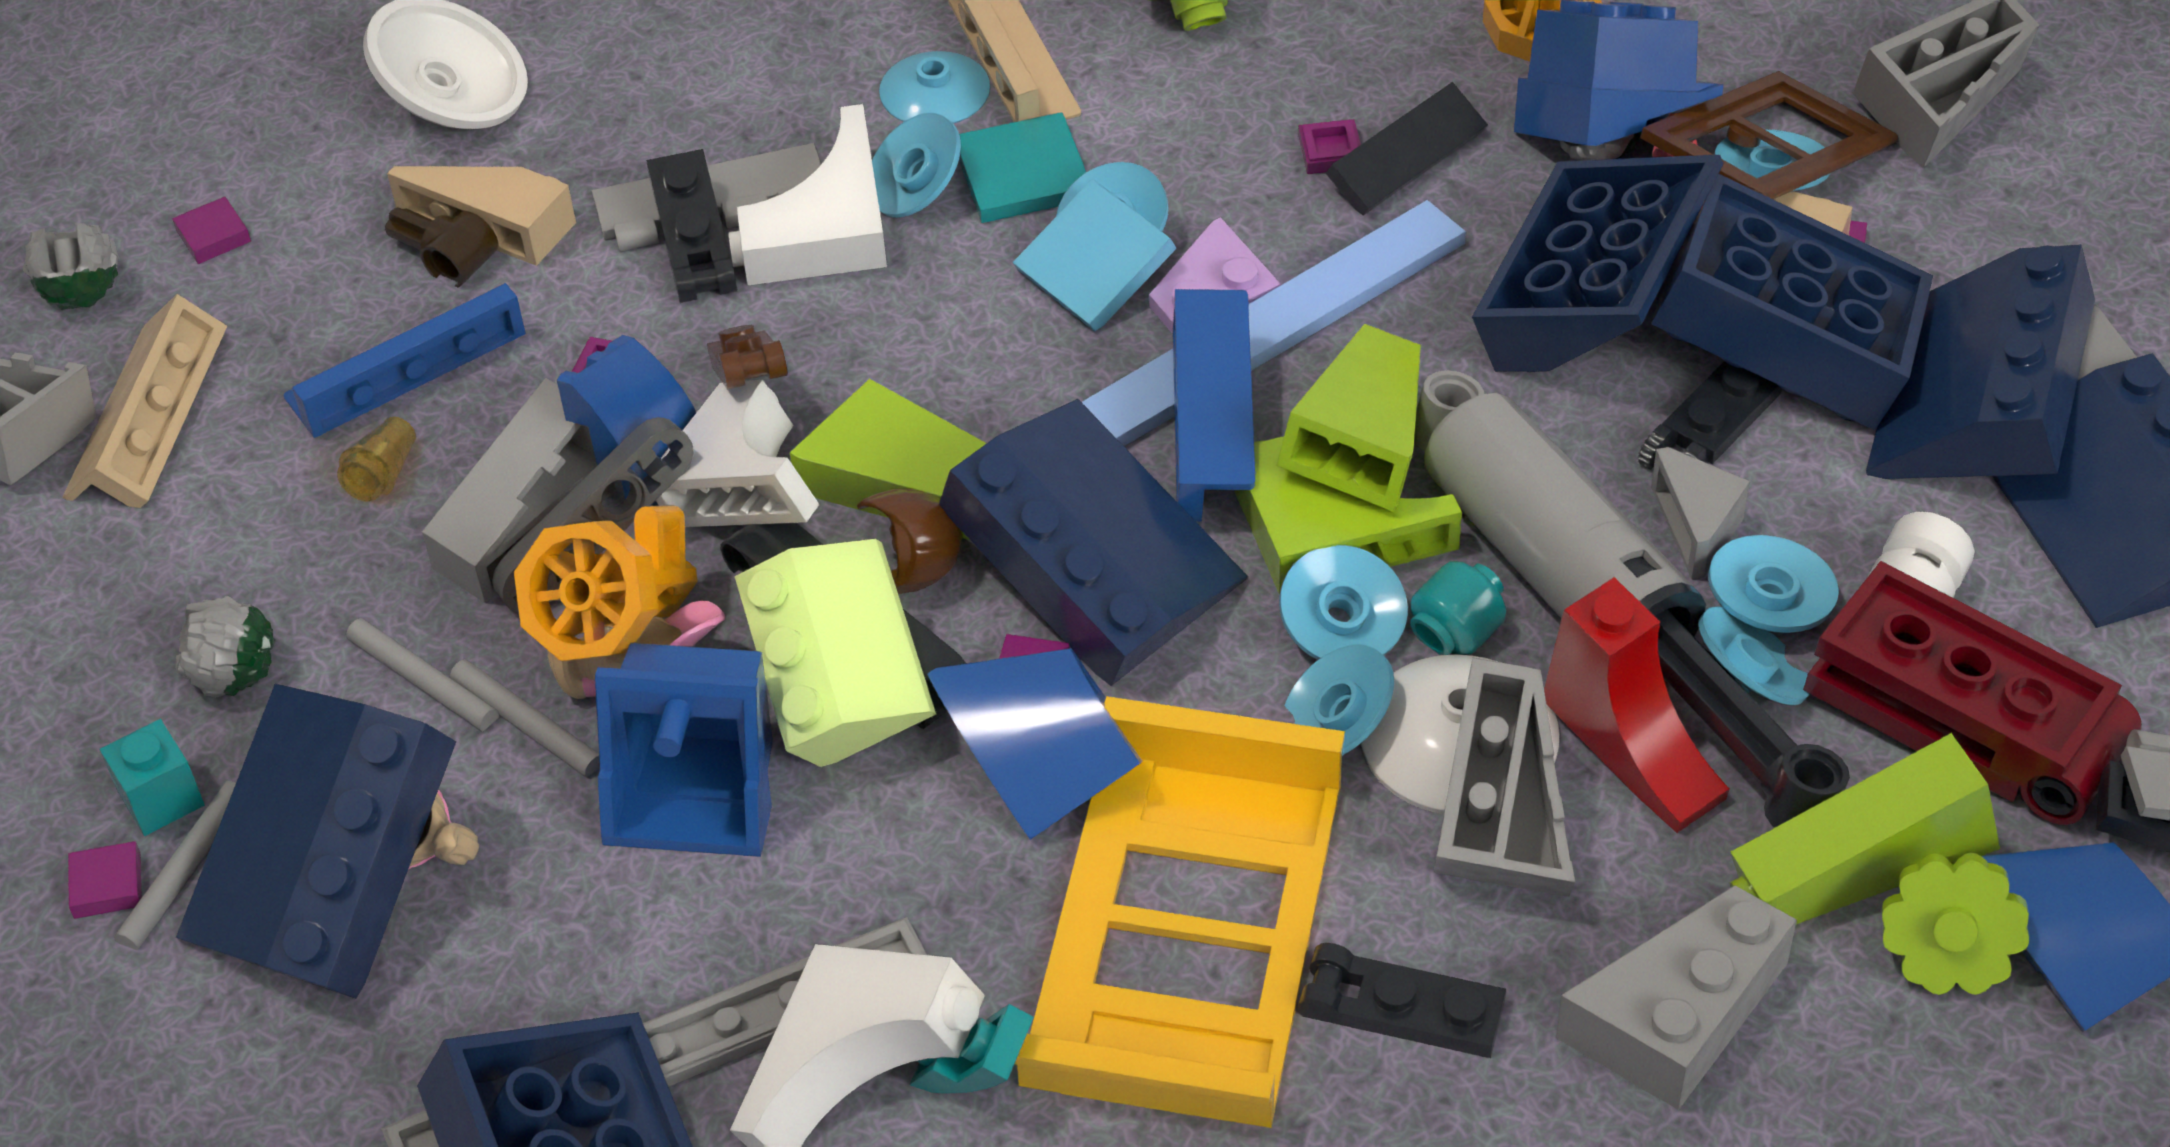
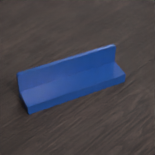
(407, 361)
(1212, 395)

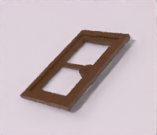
(1865, 136)

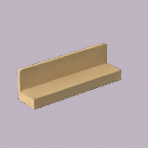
(1015, 58)
(149, 404)

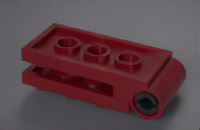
(1938, 667)

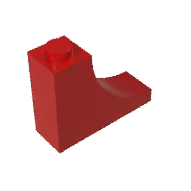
(1615, 699)

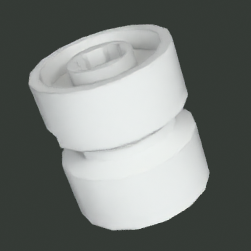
(1929, 550)

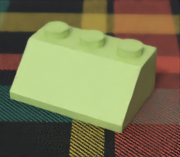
(834, 648)

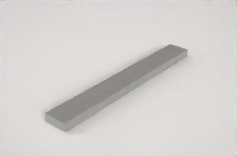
(711, 1028)

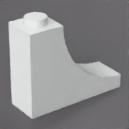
(820, 224)
(735, 463)
(847, 1024)

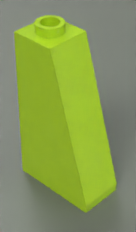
(1359, 419)
(879, 445)
(1871, 833)

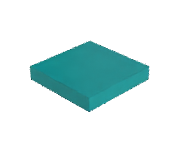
(1020, 166)

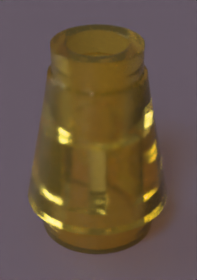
(376, 460)

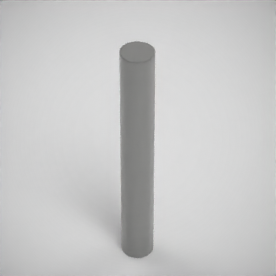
(422, 674)
(527, 718)
(175, 873)

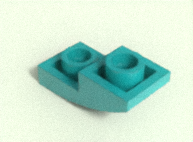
(985, 1057)

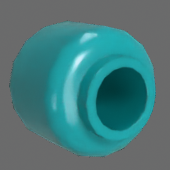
(1458, 608)

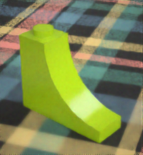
(1300, 515)

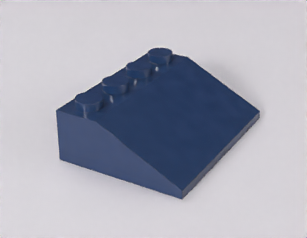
(1590, 257)
(1795, 303)
(1992, 371)
(2110, 501)
(1088, 538)
(317, 838)
(552, 1088)

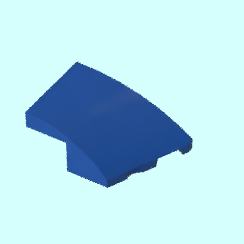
(620, 393)
(1036, 731)
(2091, 926)

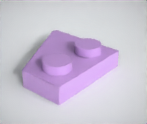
(1212, 262)

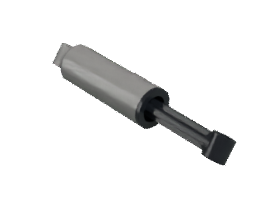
(1574, 540)

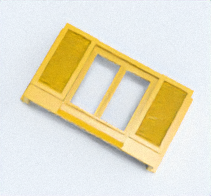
(1206, 794)

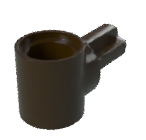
(446, 244)

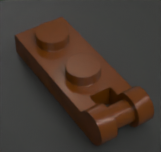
(746, 355)

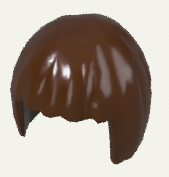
(921, 536)

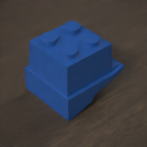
(1608, 71)
(684, 750)

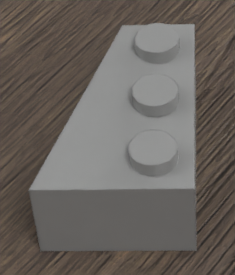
(1944, 72)
(39, 412)
(510, 492)
(1503, 787)
(1680, 995)

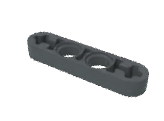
(585, 502)

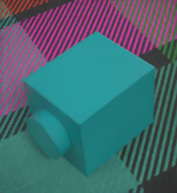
(152, 777)

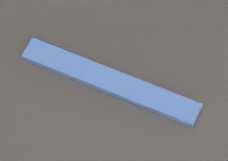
(1292, 312)

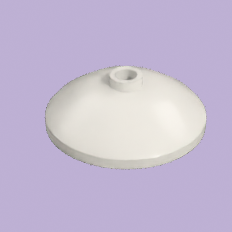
(445, 63)
(1419, 732)

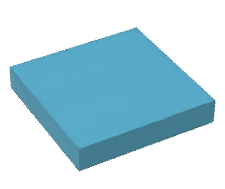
(1094, 255)

